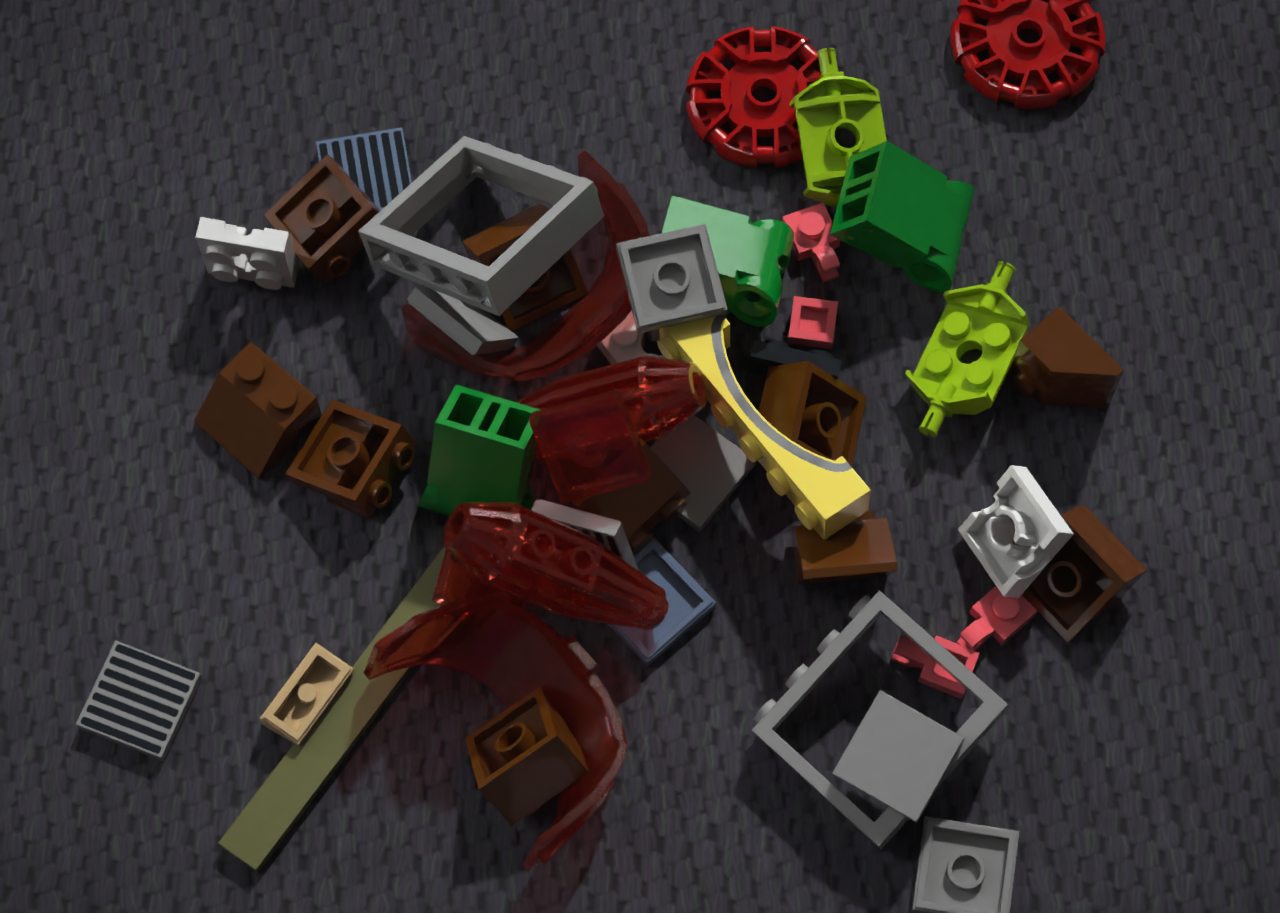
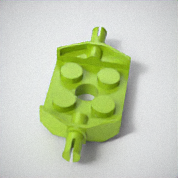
(821, 109)
(973, 319)

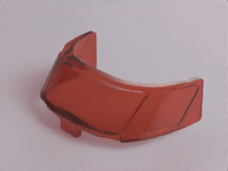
(581, 326)
(512, 657)

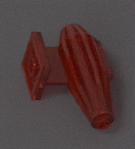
(595, 419)
(544, 563)

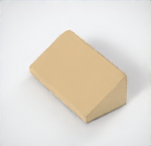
(306, 694)

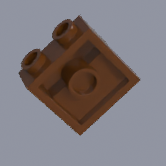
(324, 218)
(353, 458)

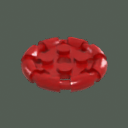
(1028, 60)
(736, 103)

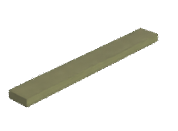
(312, 763)

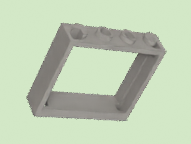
(496, 286)
(831, 651)

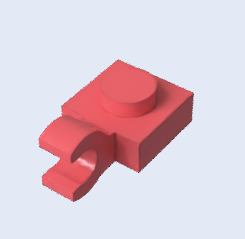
(813, 239)
(997, 618)
(932, 674)

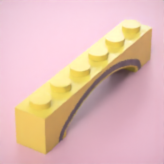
(823, 490)

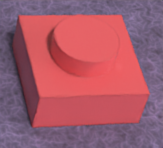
(812, 322)

